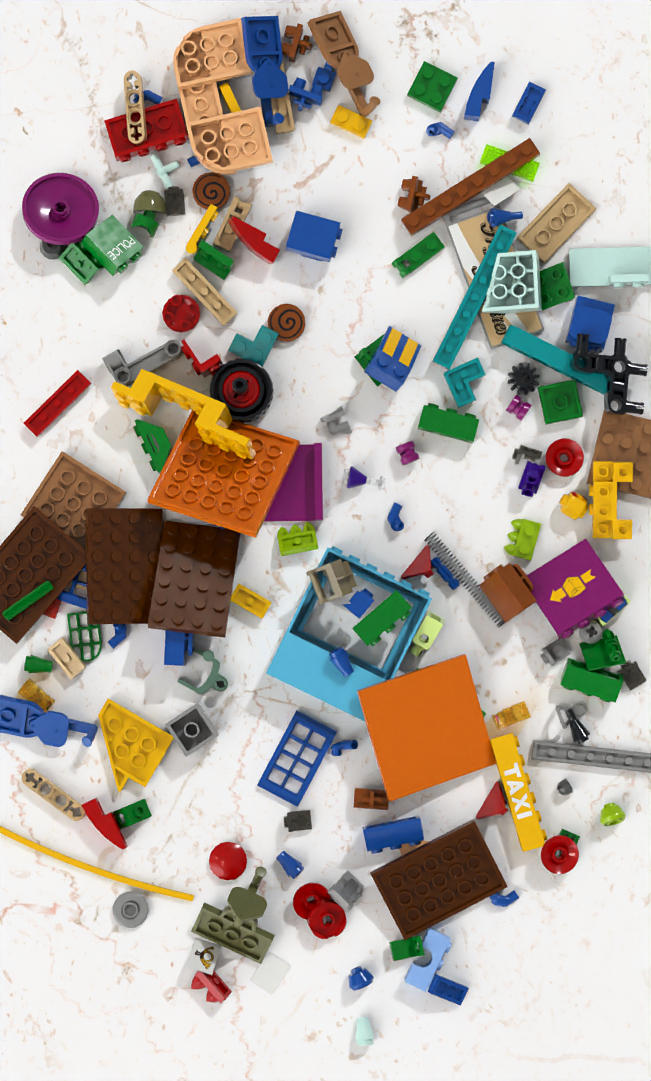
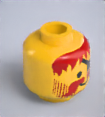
(573, 505)

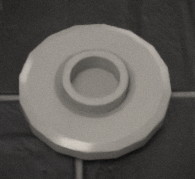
(130, 909)

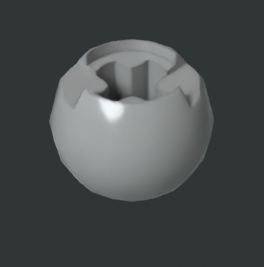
(594, 638)

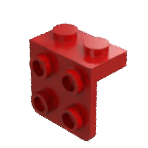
(207, 367)

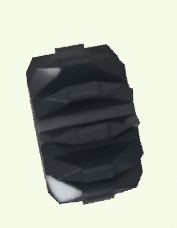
(528, 384)

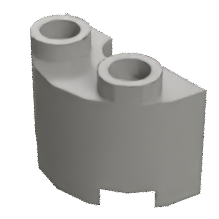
(346, 891)

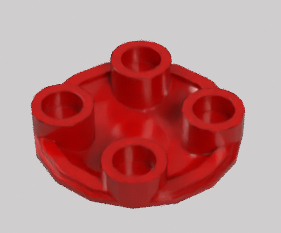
(181, 313)
(228, 861)

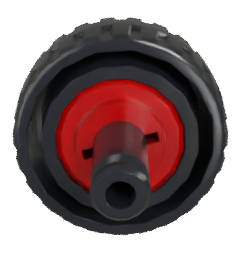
(243, 388)

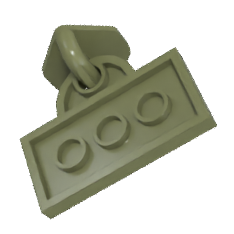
(237, 923)

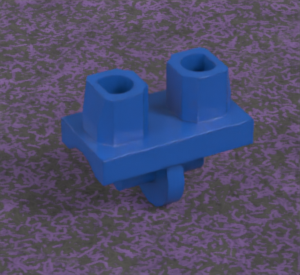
(297, 90)

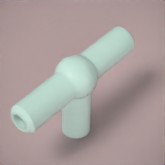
(163, 170)

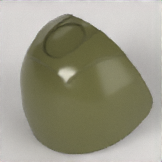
(150, 201)

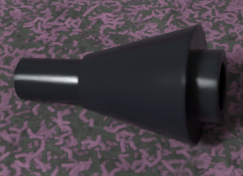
(578, 731)

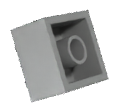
(192, 729)

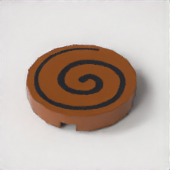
(211, 189)
(287, 321)

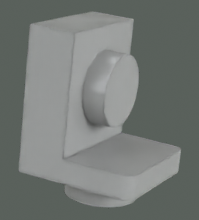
(554, 652)

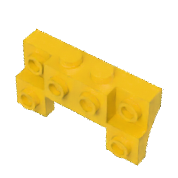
(604, 499)

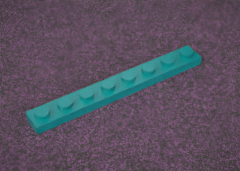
(473, 299)

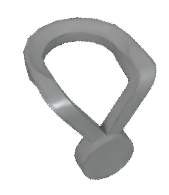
(579, 710)

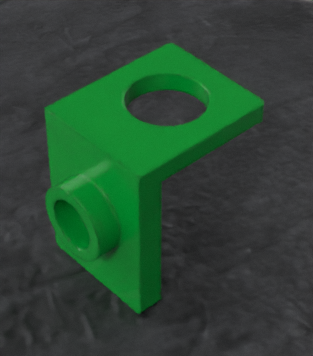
(132, 813)
(406, 948)

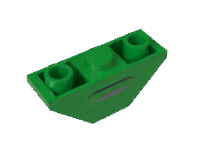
(155, 443)

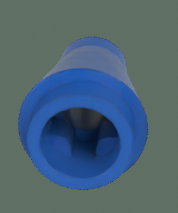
(341, 660)
(290, 865)

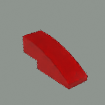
(254, 240)
(104, 823)

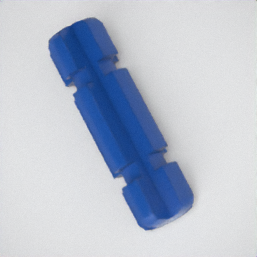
(444, 572)

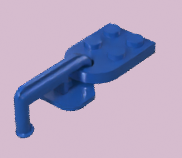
(262, 43)
(29, 720)

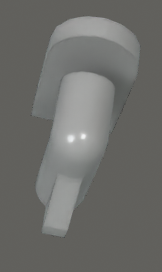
(333, 428)

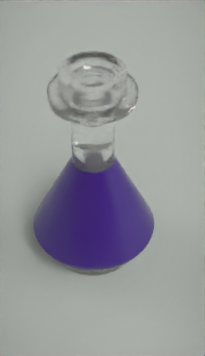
(355, 478)

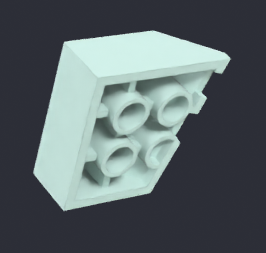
(514, 284)

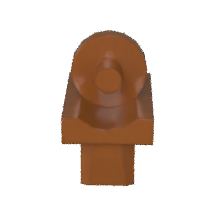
(291, 50)
(416, 194)
(370, 799)

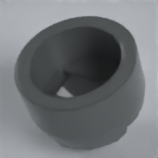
(564, 787)

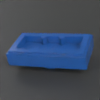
(529, 102)
(448, 989)

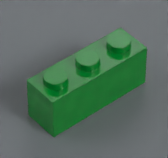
(448, 423)
(382, 618)
(596, 682)

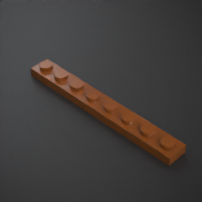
(470, 187)

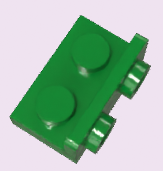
(214, 260)
(81, 262)

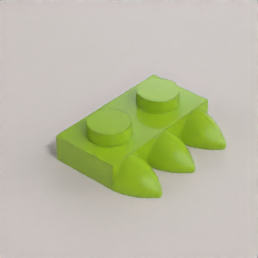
(524, 539)
(297, 540)

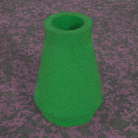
(37, 665)

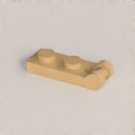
(226, 237)

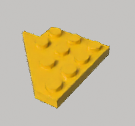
(132, 744)

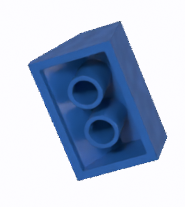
(393, 834)

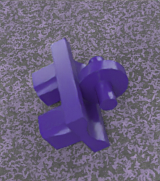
(531, 478)

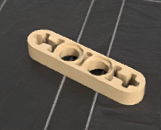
(138, 107)
(55, 792)

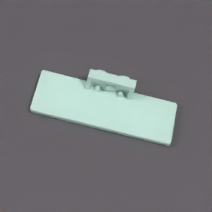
(610, 267)

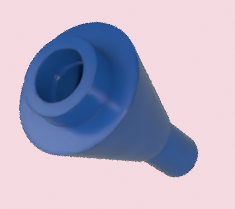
(497, 217)

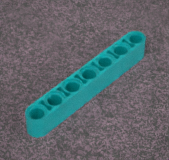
(551, 357)

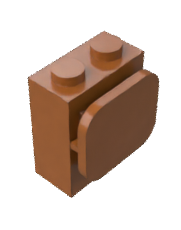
(508, 590)

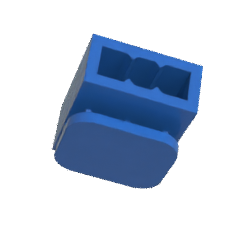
(313, 236)
(590, 318)
(176, 647)

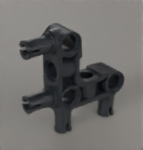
(616, 381)

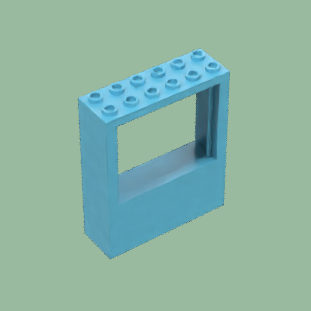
(305, 661)

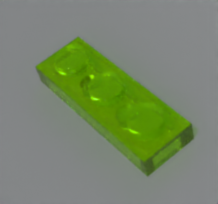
(526, 172)

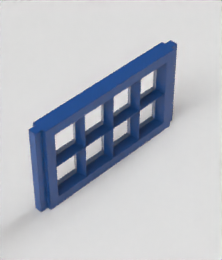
(279, 790)

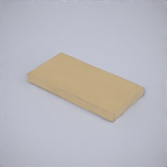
(556, 222)

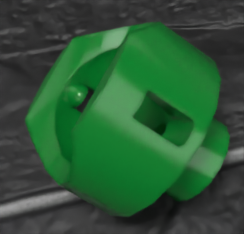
(147, 222)

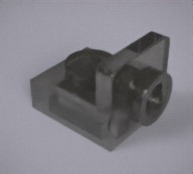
(174, 201)
(528, 453)
(632, 674)
(298, 820)

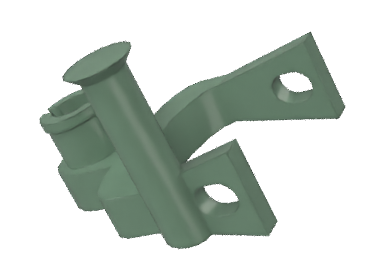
(213, 678)

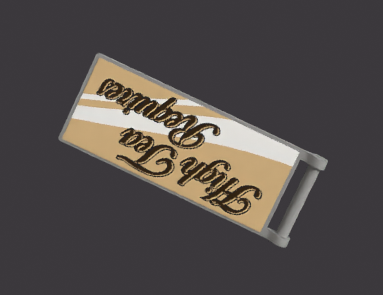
(471, 241)

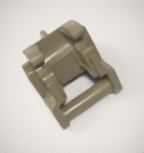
(339, 578)

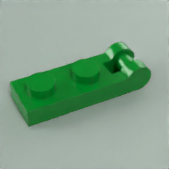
(418, 254)

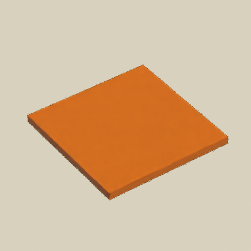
(218, 483)
(426, 727)

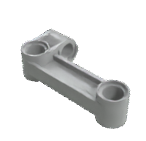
(150, 362)

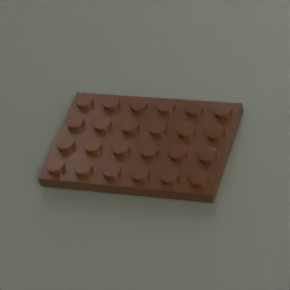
(29, 557)
(121, 563)
(194, 579)
(438, 879)

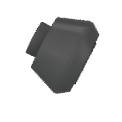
(51, 253)

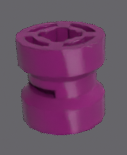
(518, 407)
(407, 453)

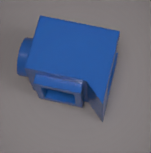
(360, 602)

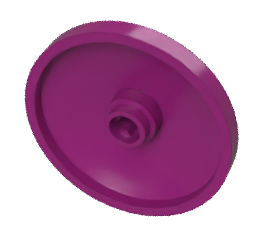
(60, 208)

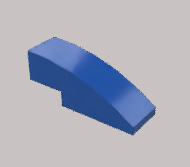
(480, 93)

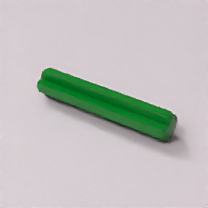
(28, 600)

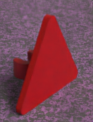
(420, 565)
(493, 804)

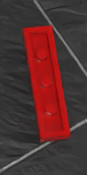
(57, 403)

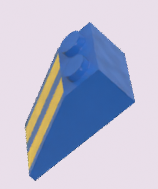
(393, 359)

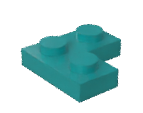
(255, 350)
(459, 379)

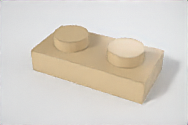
(66, 658)

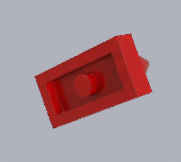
(217, 989)

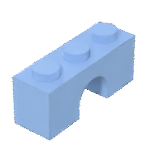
(422, 975)

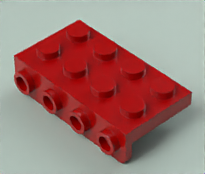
(163, 127)

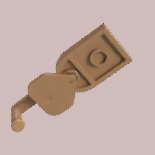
(342, 53)

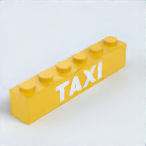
(517, 792)

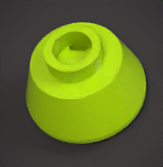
(612, 815)

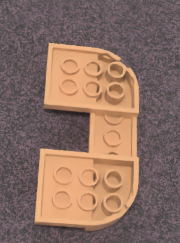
(218, 140)

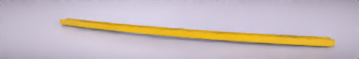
(93, 869)

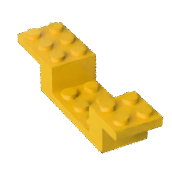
(213, 415)

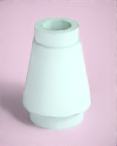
(364, 1032)

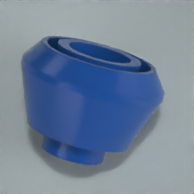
(360, 978)

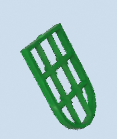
(81, 644)

